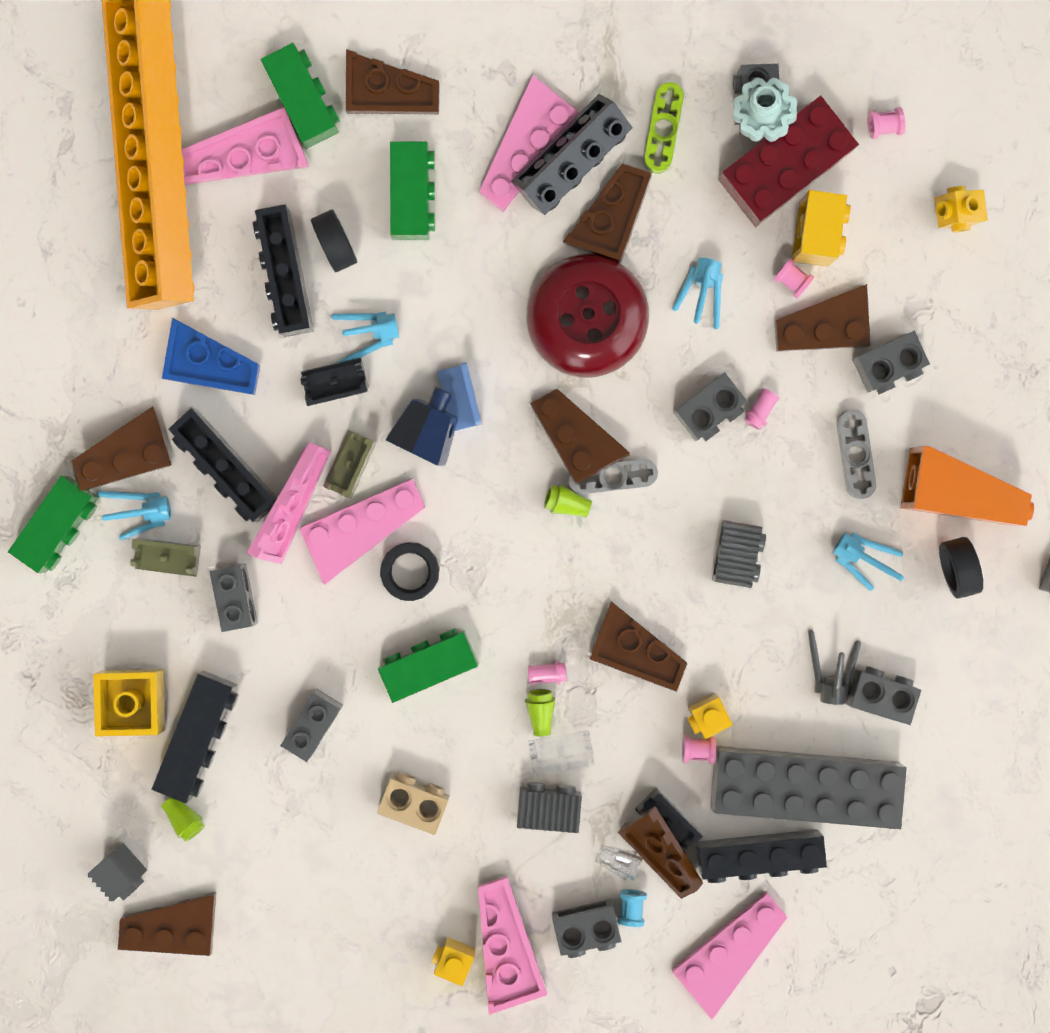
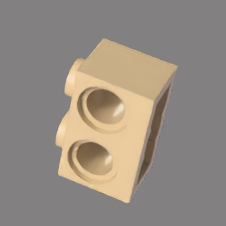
(410, 811)

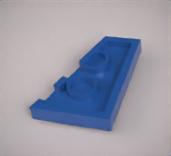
(207, 363)

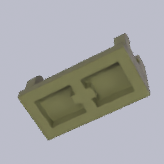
(349, 464)
(165, 557)

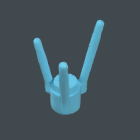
(706, 274)
(383, 327)
(155, 509)
(850, 549)

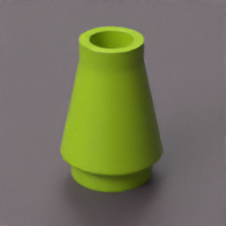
(567, 502)
(540, 710)
(183, 819)

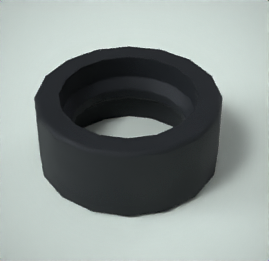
(333, 240)
(961, 567)
(386, 571)

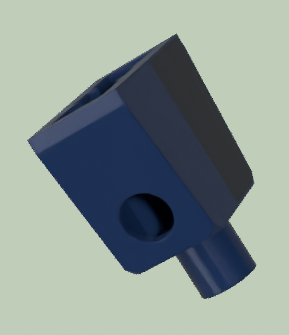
(426, 428)

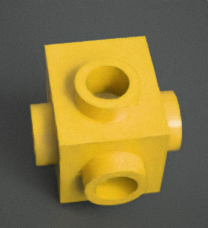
(954, 211)

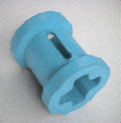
(632, 908)

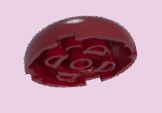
(569, 347)

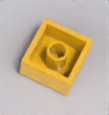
(820, 228)
(129, 702)

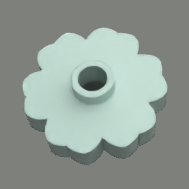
(765, 109)

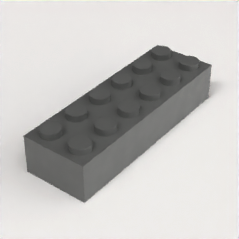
(808, 787)

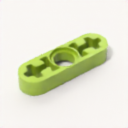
(659, 104)

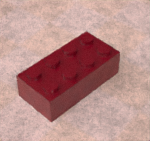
(784, 168)

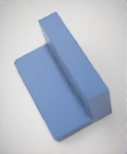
(463, 400)

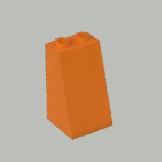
(955, 489)

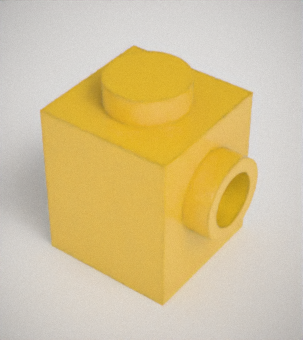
(709, 716)
(453, 961)

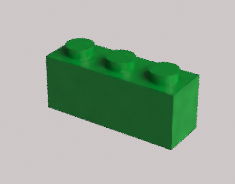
(301, 94)
(411, 190)
(54, 525)
(427, 665)

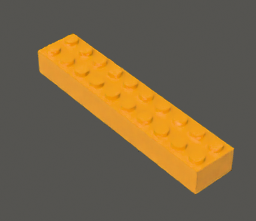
(148, 153)

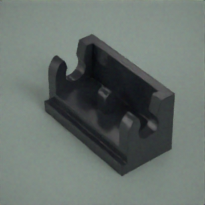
(334, 381)
(678, 823)

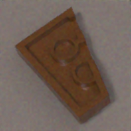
(384, 89)
(612, 217)
(827, 325)
(576, 437)
(123, 454)
(636, 651)
(661, 851)
(172, 928)

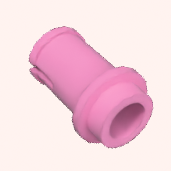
(761, 409)
(547, 673)

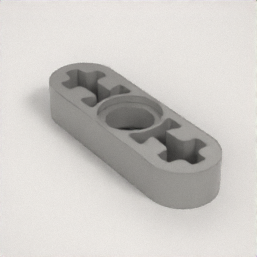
(868, 475)
(636, 481)

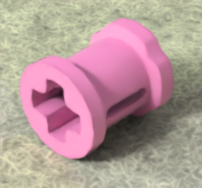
(886, 122)
(793, 278)
(698, 749)

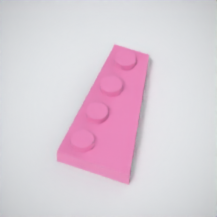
(533, 127)
(246, 150)
(286, 514)
(353, 531)
(508, 954)
(726, 956)

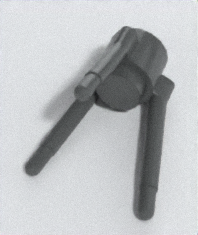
(834, 688)

